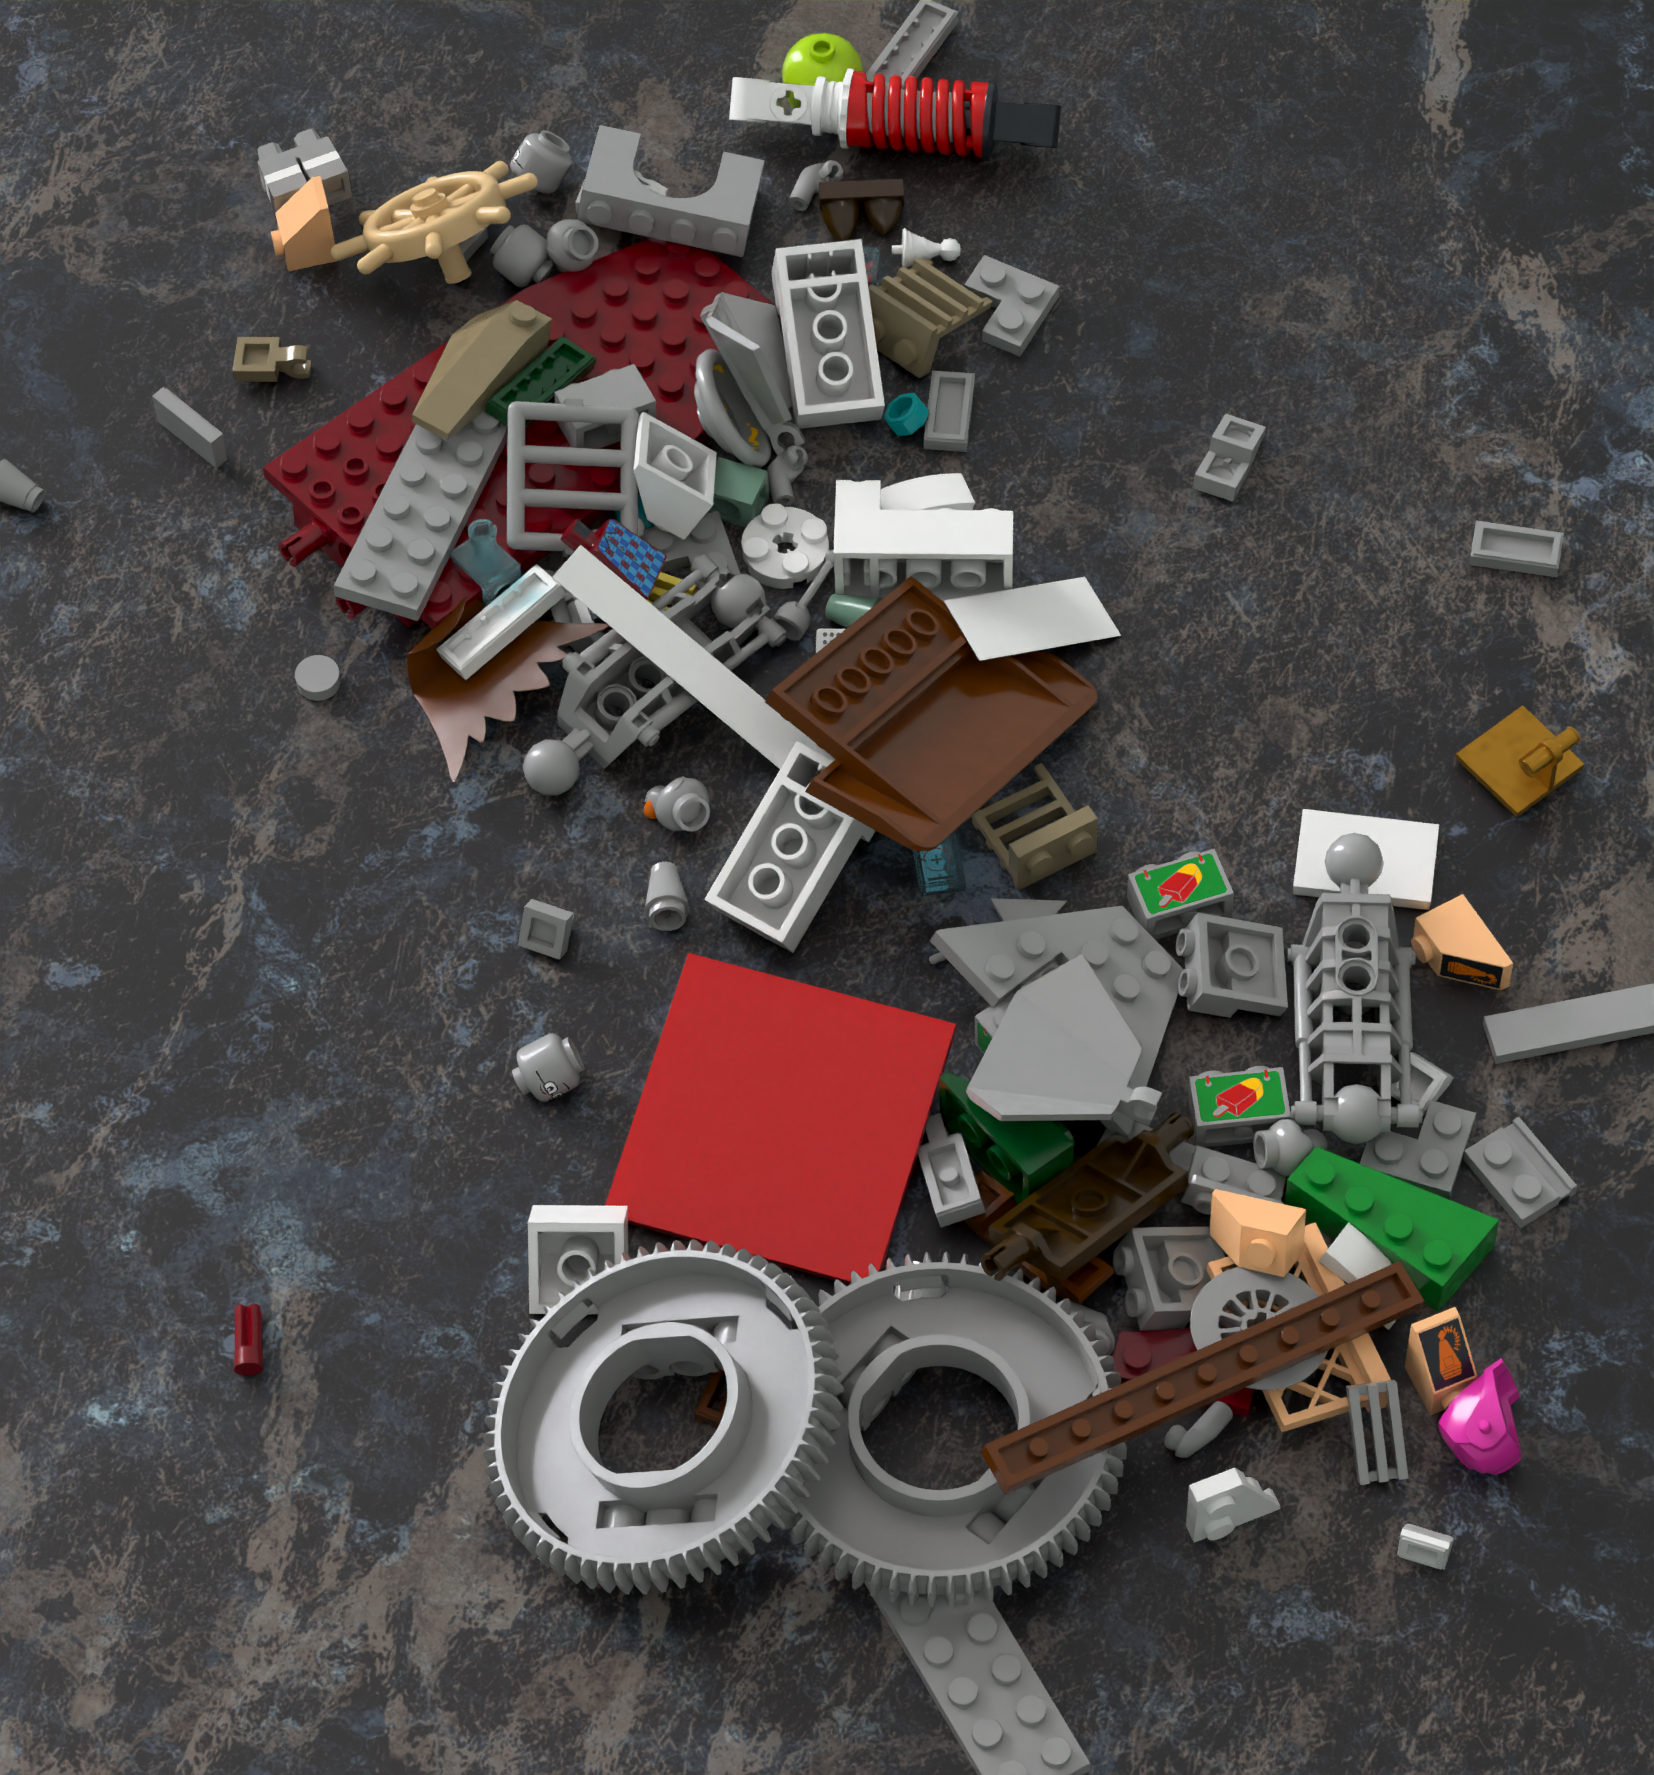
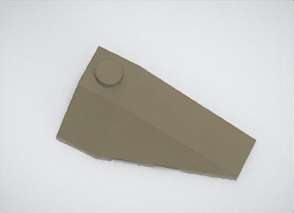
(478, 364)

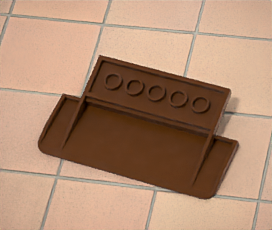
(920, 720)

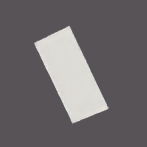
(1032, 618)

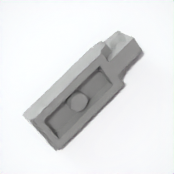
(949, 1174)

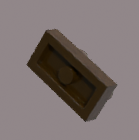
(843, 200)

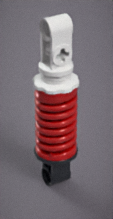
(873, 115)

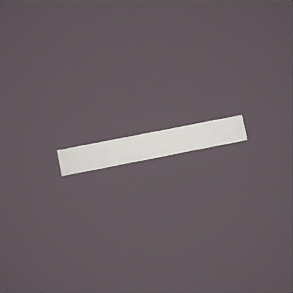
(680, 657)

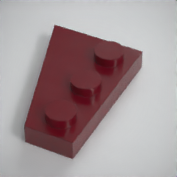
(1147, 1350)

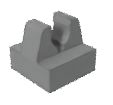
(545, 929)

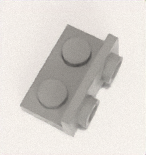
(1227, 1173)

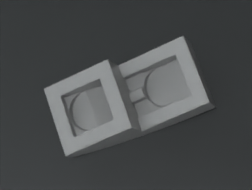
(1229, 457)

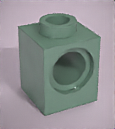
(739, 492)

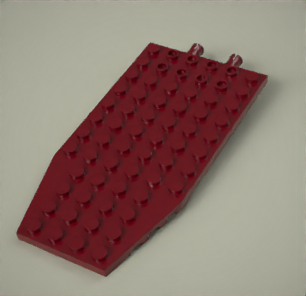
(621, 309)

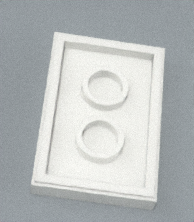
(1405, 846)

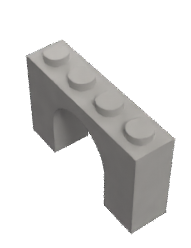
(711, 221)

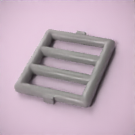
(518, 454)

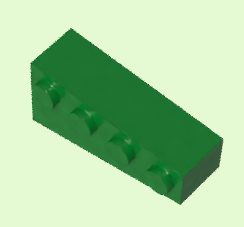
(1427, 1233)

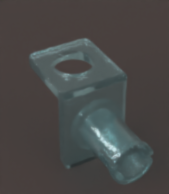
(486, 560)

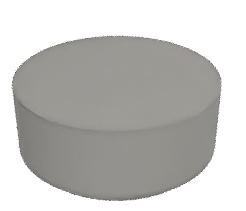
(317, 677)

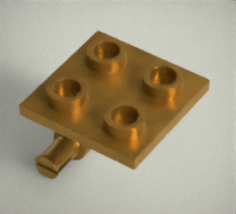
(1521, 760)

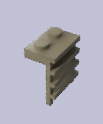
(917, 311)
(1046, 848)

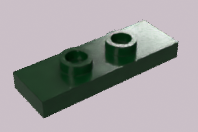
(551, 371)

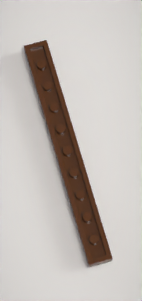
(1201, 1377)

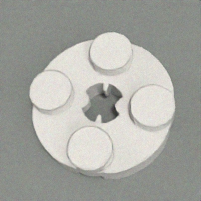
(780, 525)

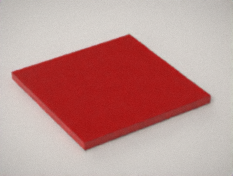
(781, 1119)

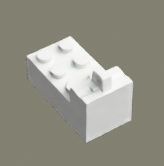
(828, 333)
(941, 548)
(787, 855)

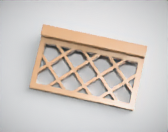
(1358, 1356)

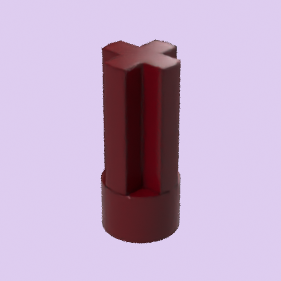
(248, 1340)

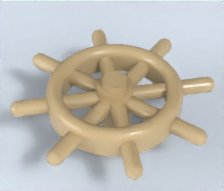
(435, 220)

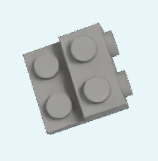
(1232, 966)
(1164, 1273)

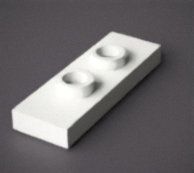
(501, 622)

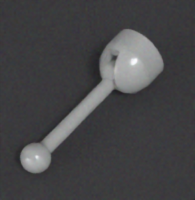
(795, 616)

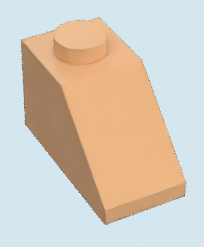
(304, 228)
(1257, 1232)

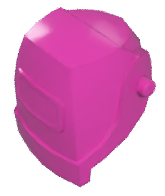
(1482, 1424)

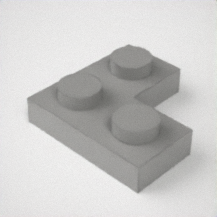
(1019, 301)
(706, 538)
(1431, 1159)

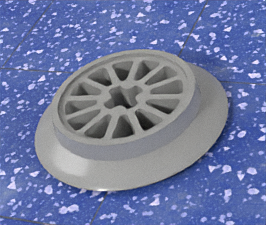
(1242, 1284)

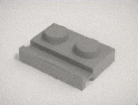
(1519, 1172)

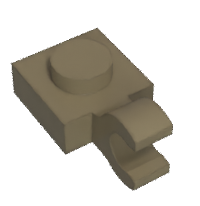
(263, 357)

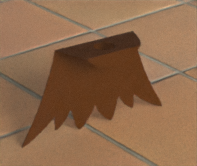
(459, 705)

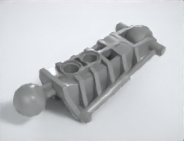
(735, 600)
(1383, 968)

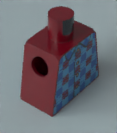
(620, 551)

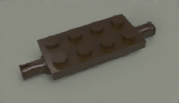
(1090, 1203)

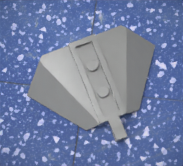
(754, 351)
(1062, 1055)

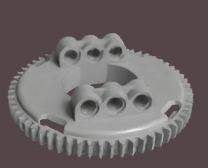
(656, 1318)
(970, 1533)

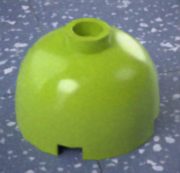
(820, 56)

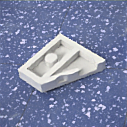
(1225, 1502)

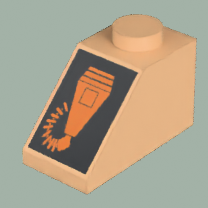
(1461, 946)
(1439, 1359)

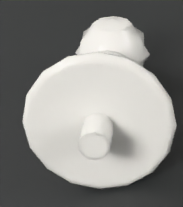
(916, 246)

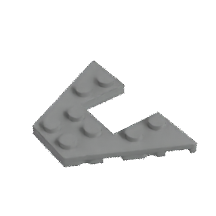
(1124, 956)

